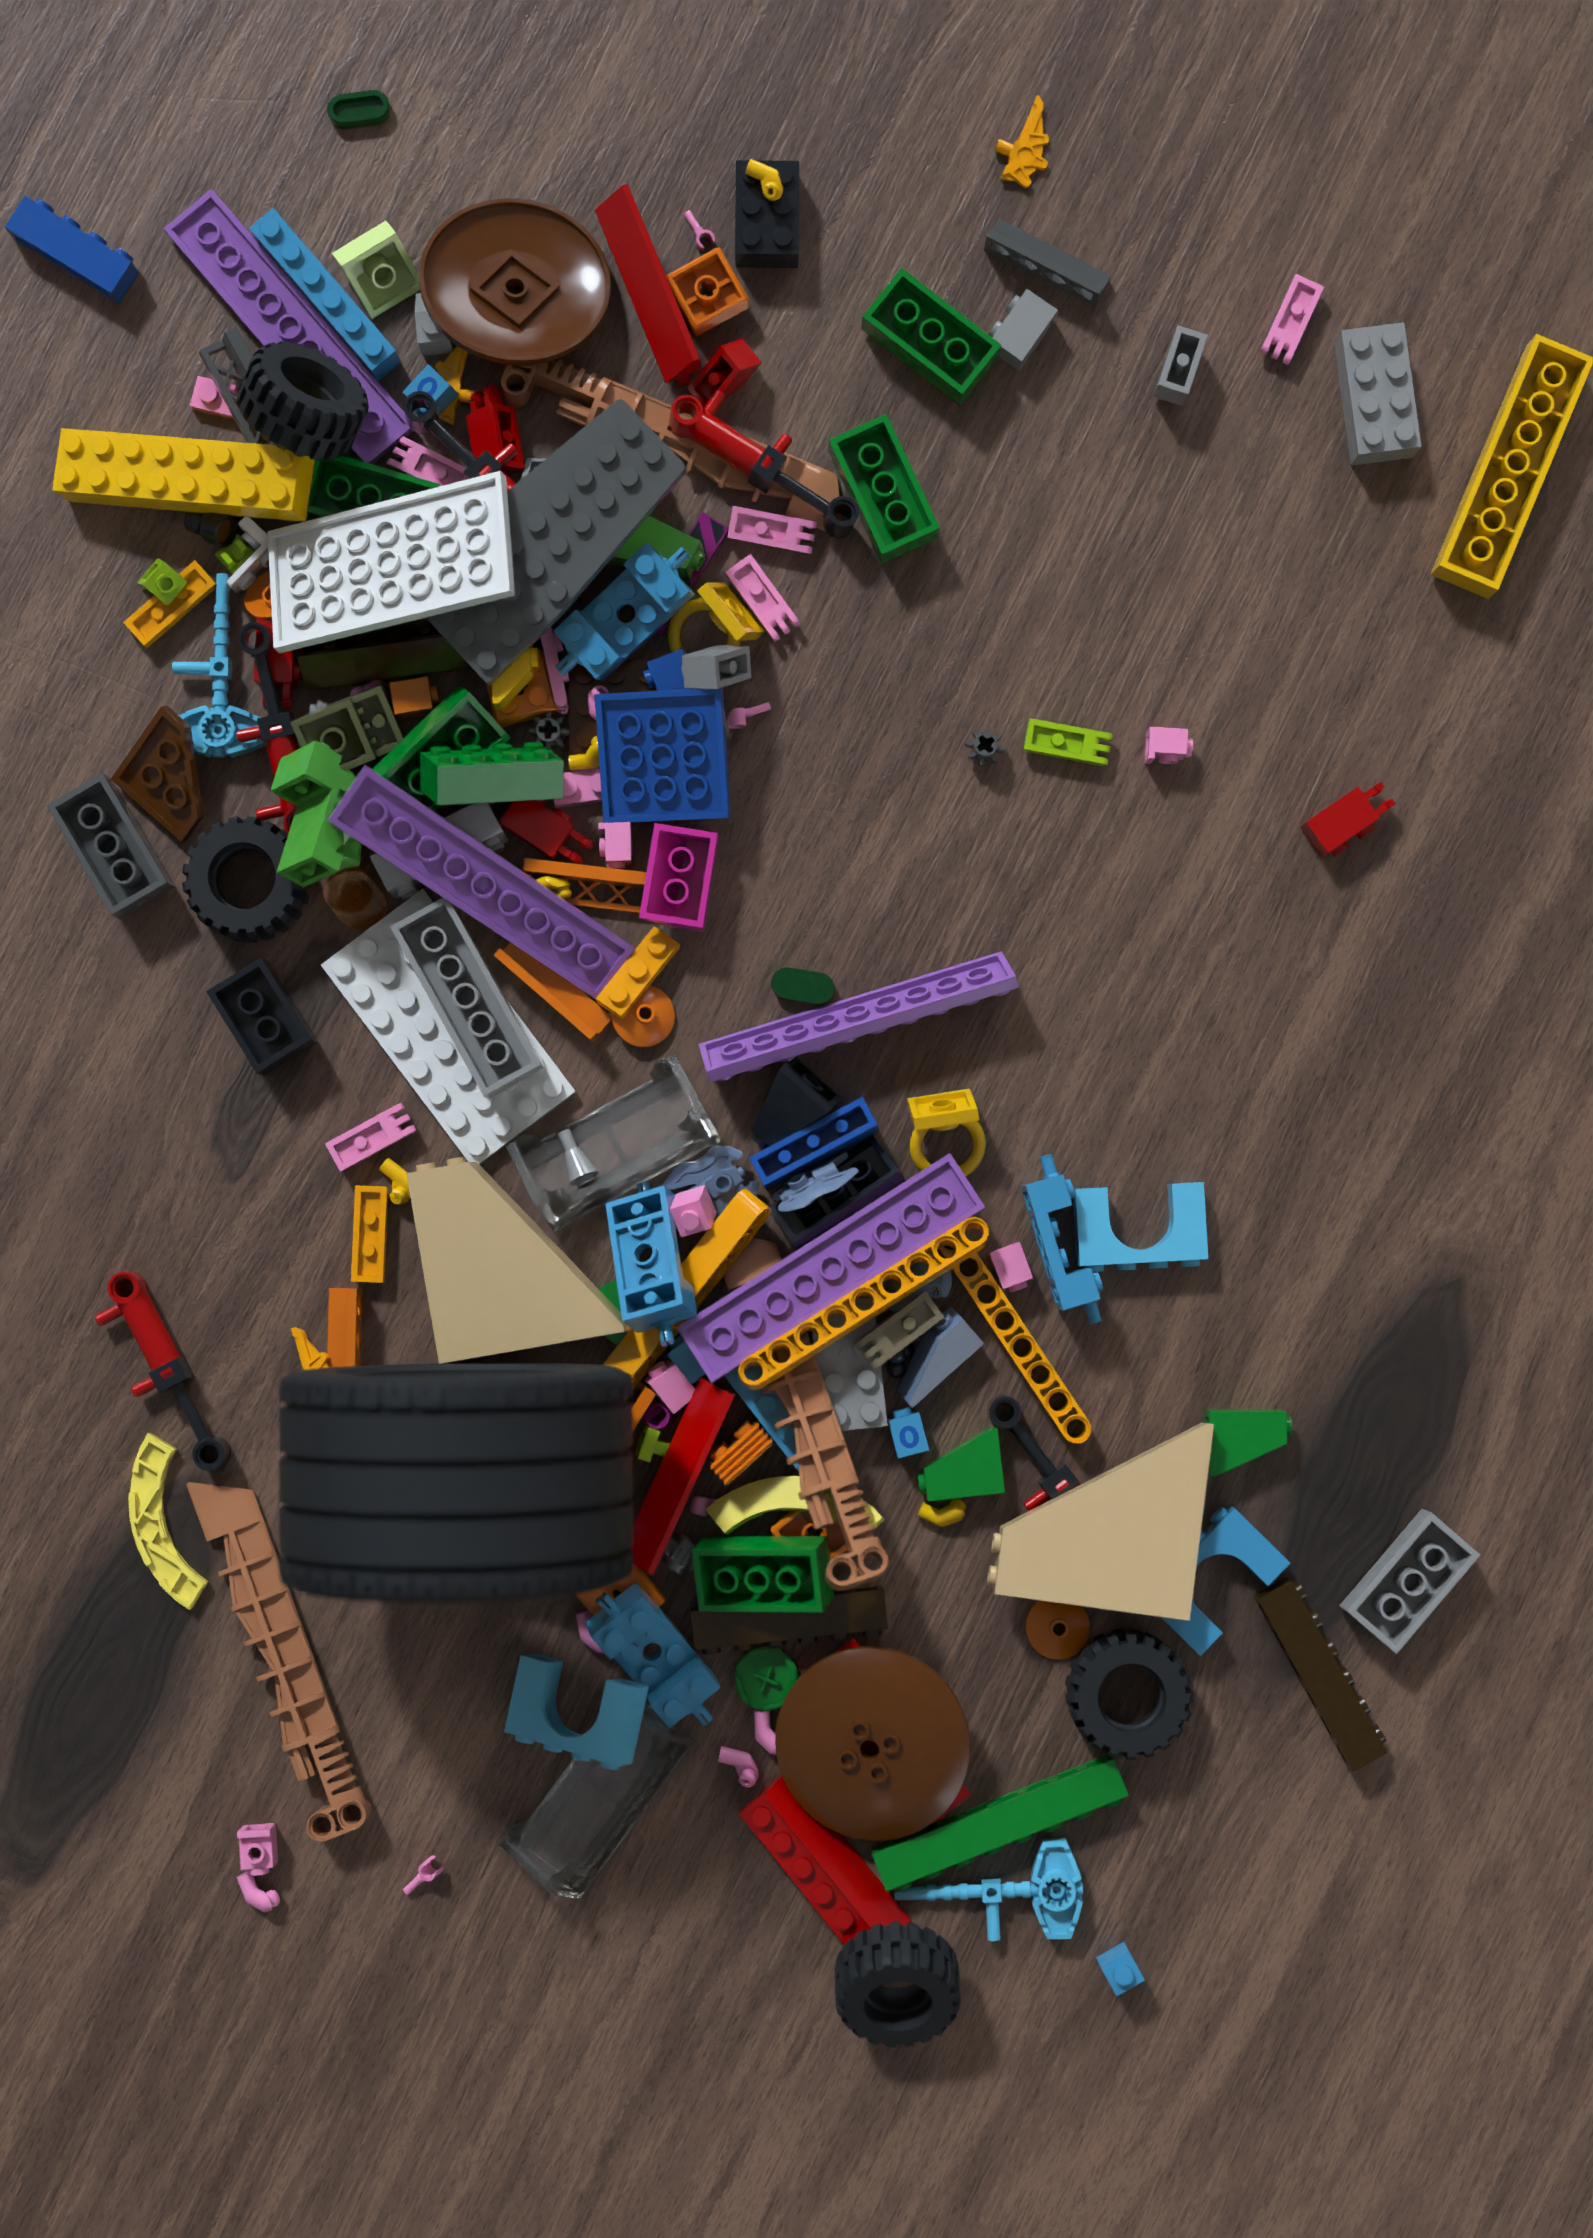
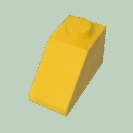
(515, 678)

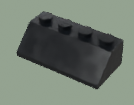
(875, 1178)

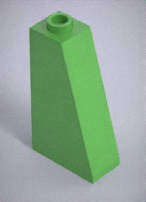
(666, 542)

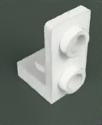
(246, 573)

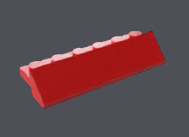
(648, 287)
(678, 1472)
(821, 1864)

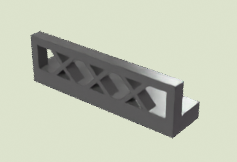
(1046, 262)
(240, 359)

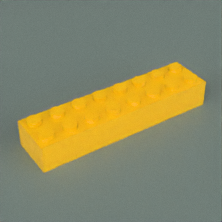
(1512, 466)
(182, 474)

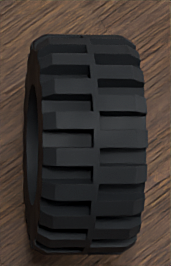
(302, 400)
(204, 876)
(1147, 1733)
(897, 2013)

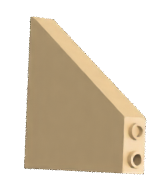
(494, 1271)
(1116, 1539)

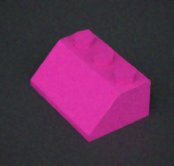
(679, 877)

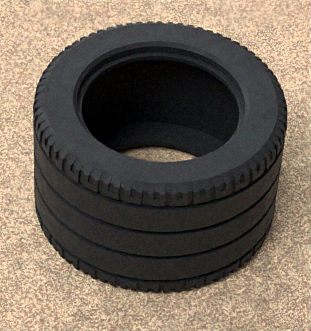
(455, 1481)

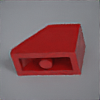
(725, 371)

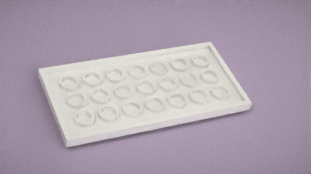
(390, 562)
(399, 1014)

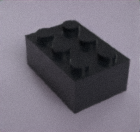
(766, 228)
(262, 1016)

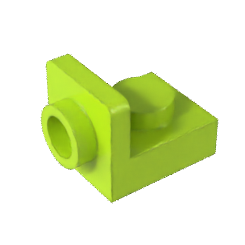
(162, 581)

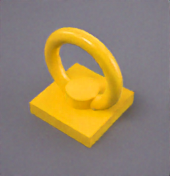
(725, 611)
(944, 1113)

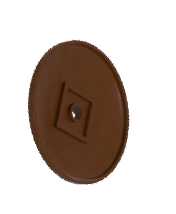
(506, 246)
(880, 1699)

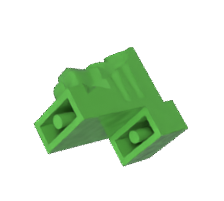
(315, 785)

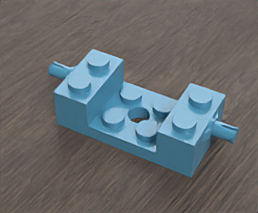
(596, 633)
(1068, 1288)
(653, 1290)
(675, 1674)

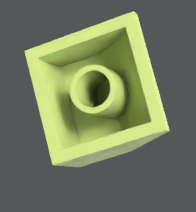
(378, 269)

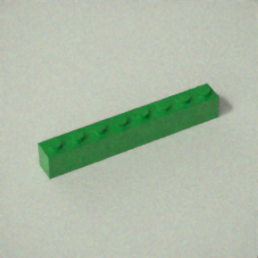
(999, 1822)

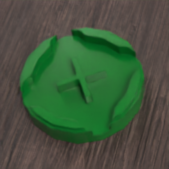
(765, 1677)

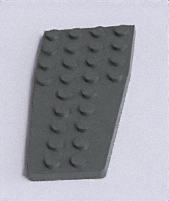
(563, 531)

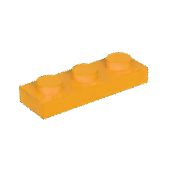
(156, 618)
(637, 973)
(369, 1234)

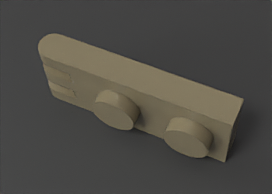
(900, 1328)

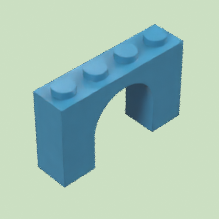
(1236, 1537)

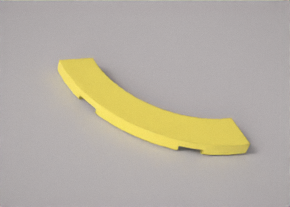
(766, 1496)
(150, 1526)

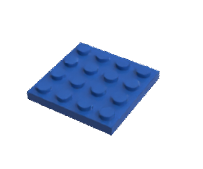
(663, 755)

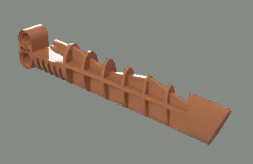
(589, 396)
(820, 1444)
(276, 1629)

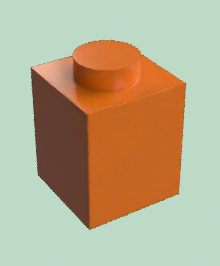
(414, 698)

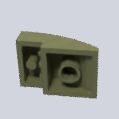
(353, 727)

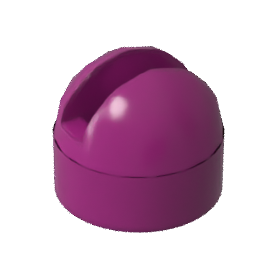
(654, 1412)

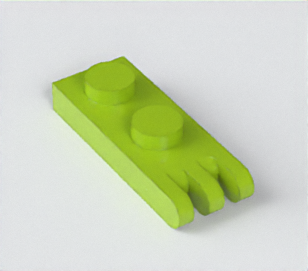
(1066, 742)

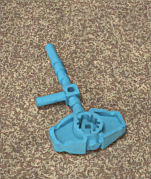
(216, 727)
(1054, 1890)

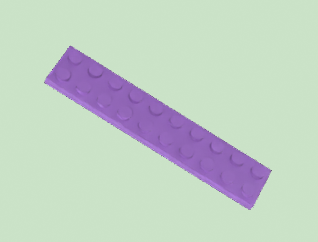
(277, 309)
(480, 882)
(857, 1016)
(830, 1267)

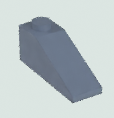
(938, 1355)

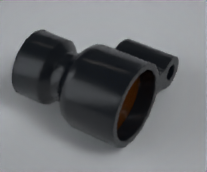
(213, 527)

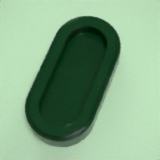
(359, 109)
(802, 986)

